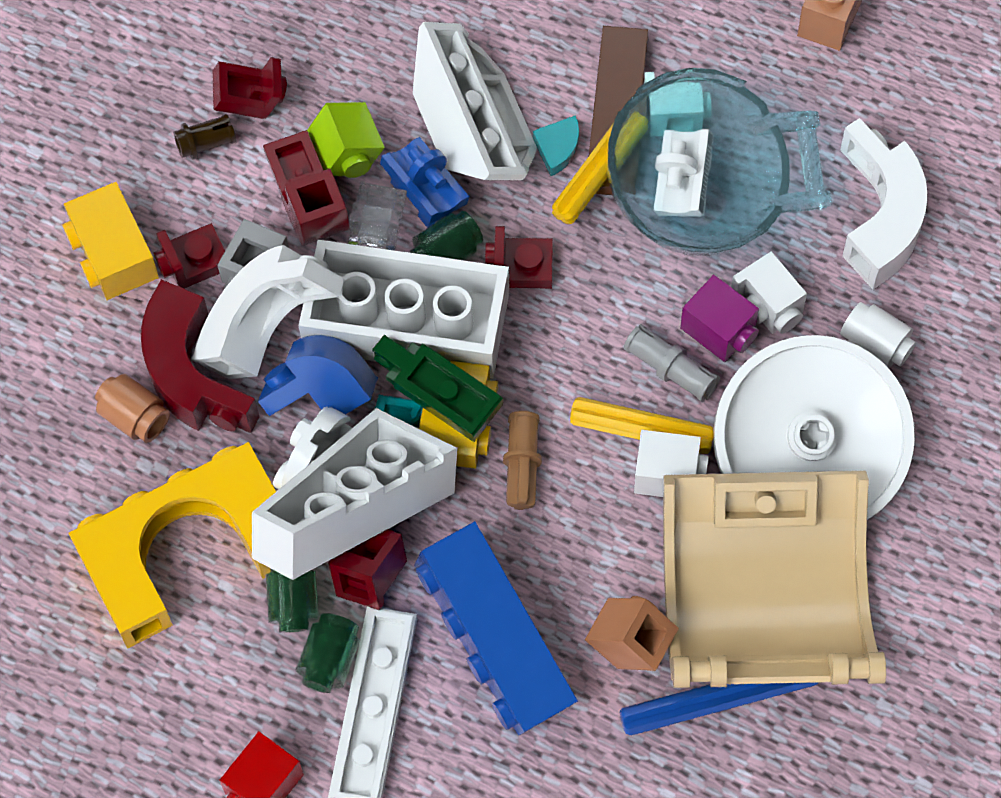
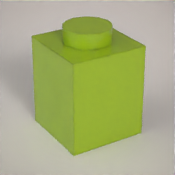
(346, 138)

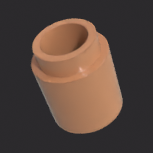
(131, 408)

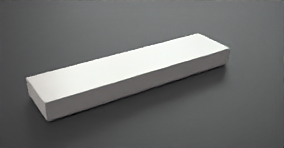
(373, 704)

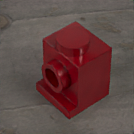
(369, 569)

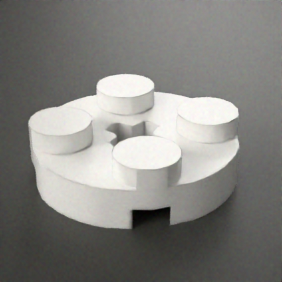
(311, 441)

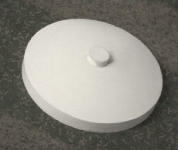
(817, 409)

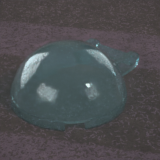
(747, 167)

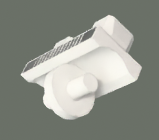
(683, 173)

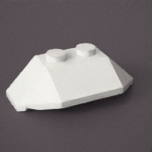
(469, 106)

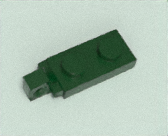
(438, 386)

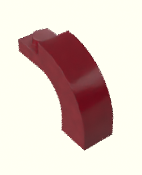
(305, 189)
(167, 341)

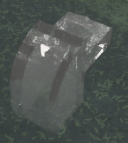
(377, 216)

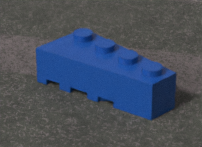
(494, 629)

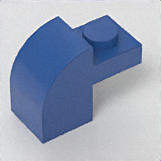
(323, 368)

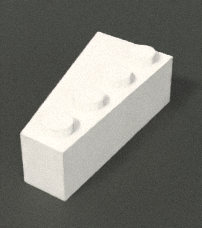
(352, 493)

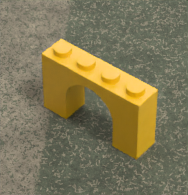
(118, 542)

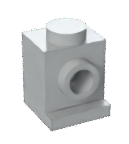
(246, 245)

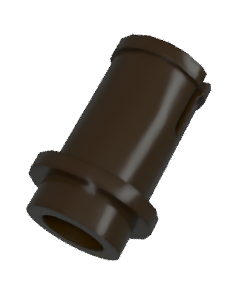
(204, 136)

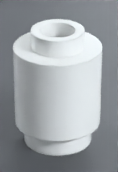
(879, 334)

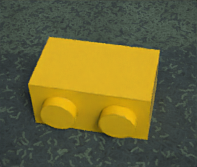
(111, 241)

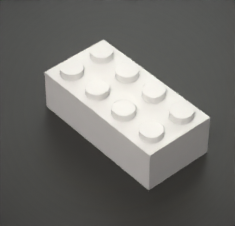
(410, 299)

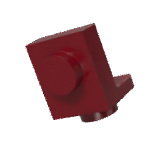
(248, 89)

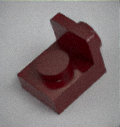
(189, 256)
(527, 259)

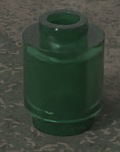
(449, 237)
(292, 601)
(328, 653)

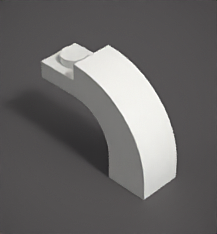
(890, 236)
(254, 305)

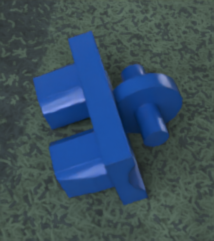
(425, 180)

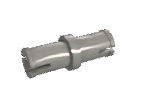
(671, 363)

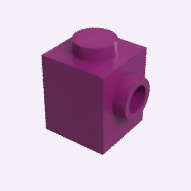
(720, 319)

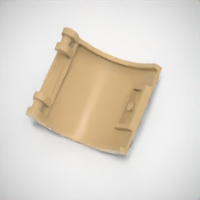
(768, 578)

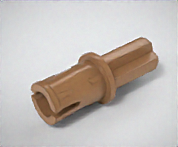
(522, 459)

